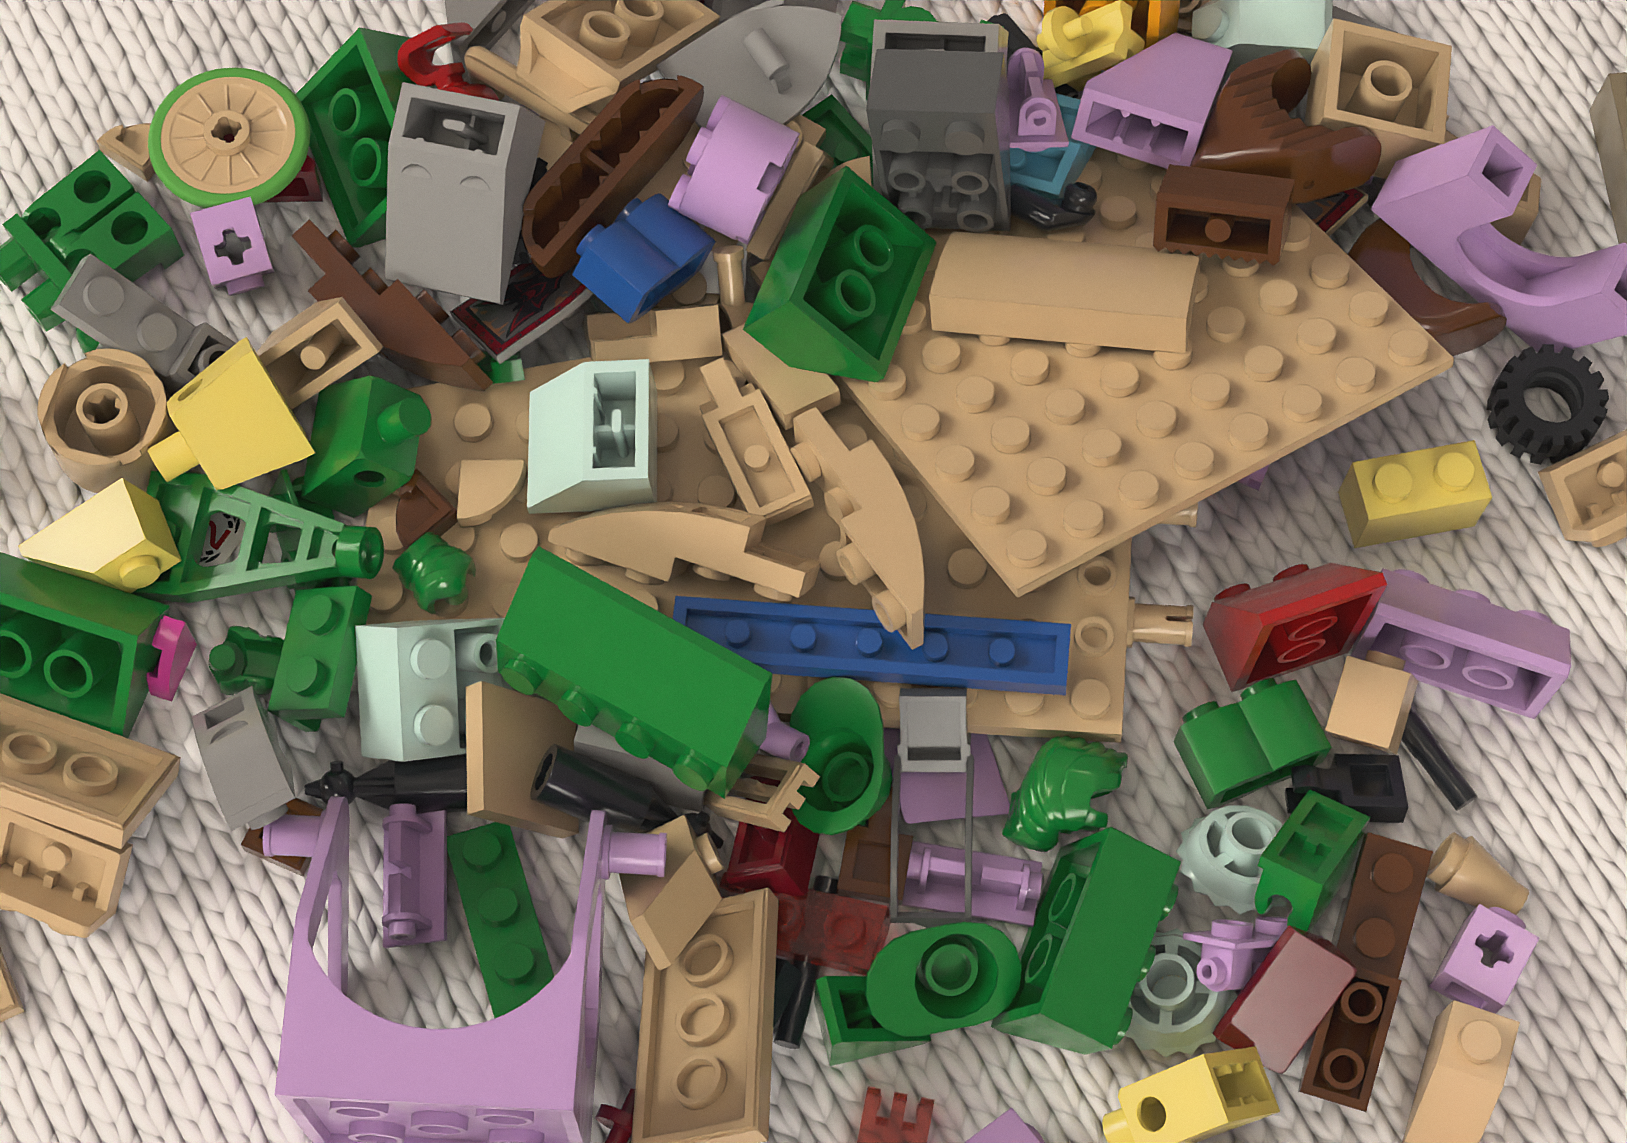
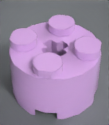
(734, 170)

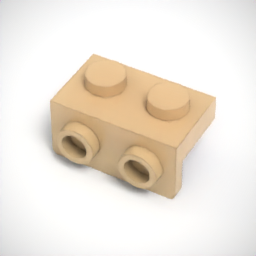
(1591, 492)
(58, 874)

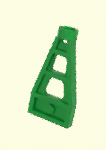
(188, 507)

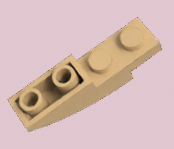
(874, 520)
(663, 537)

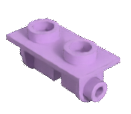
(1033, 104)
(414, 876)
(1002, 886)
(1234, 950)

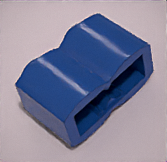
(641, 256)

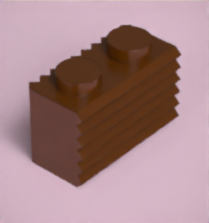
(1223, 213)

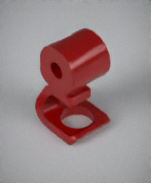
(417, 55)

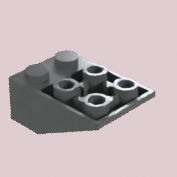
(943, 137)

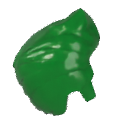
(1059, 792)

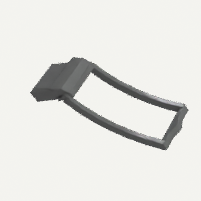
(932, 740)

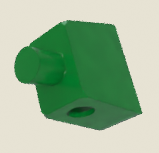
(363, 443)

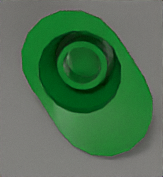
(845, 753)
(943, 979)

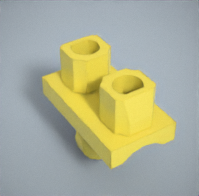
(1083, 45)

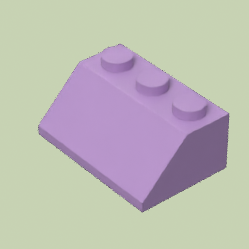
(1468, 643)

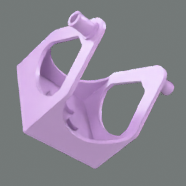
(487, 1082)

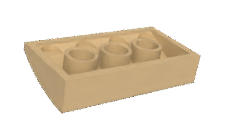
(1065, 291)

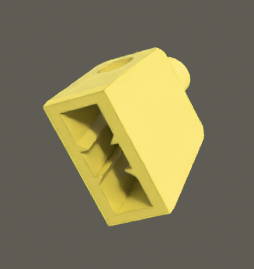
(231, 423)
(1193, 1100)

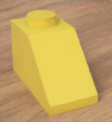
(109, 539)

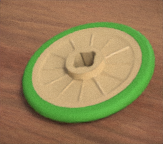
(190, 146)

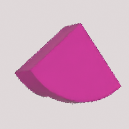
(177, 649)

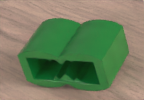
(1250, 741)

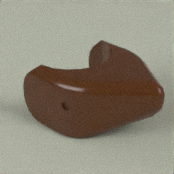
(1257, 136)
(1451, 323)

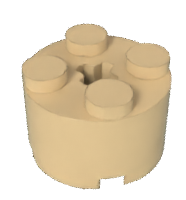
(105, 418)

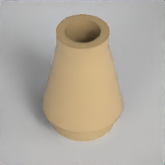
(1473, 876)

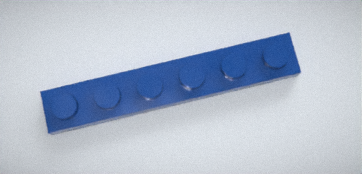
(857, 645)

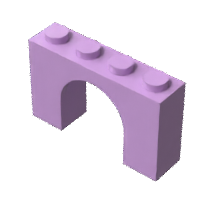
(1445, 210)

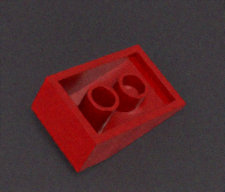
(1291, 621)

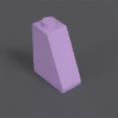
(1154, 101)

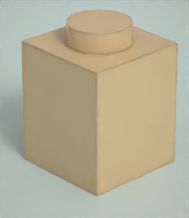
(1372, 702)

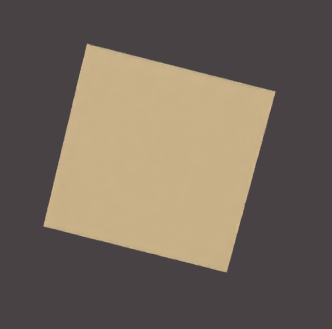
(1083, 445)

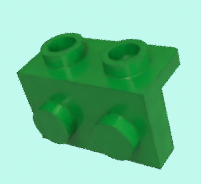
(318, 655)

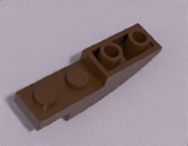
(401, 323)
(1374, 936)

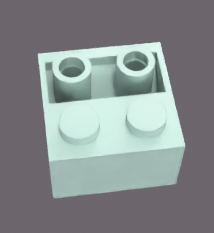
(593, 438)
(416, 684)

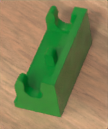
(1310, 858)

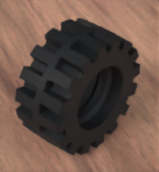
(1565, 377)

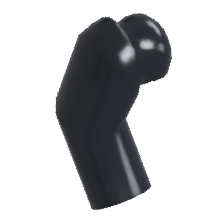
(1054, 214)

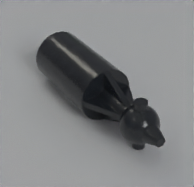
(426, 783)
(583, 784)

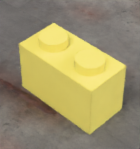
(1414, 494)

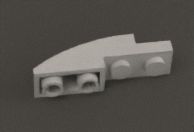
(134, 321)
(244, 760)

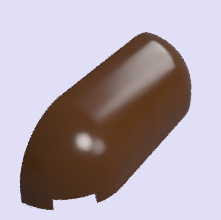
(606, 168)

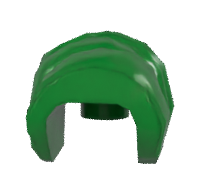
(435, 571)
(245, 661)

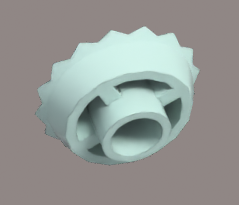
(1224, 852)
(1171, 1003)

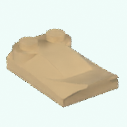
(596, 47)

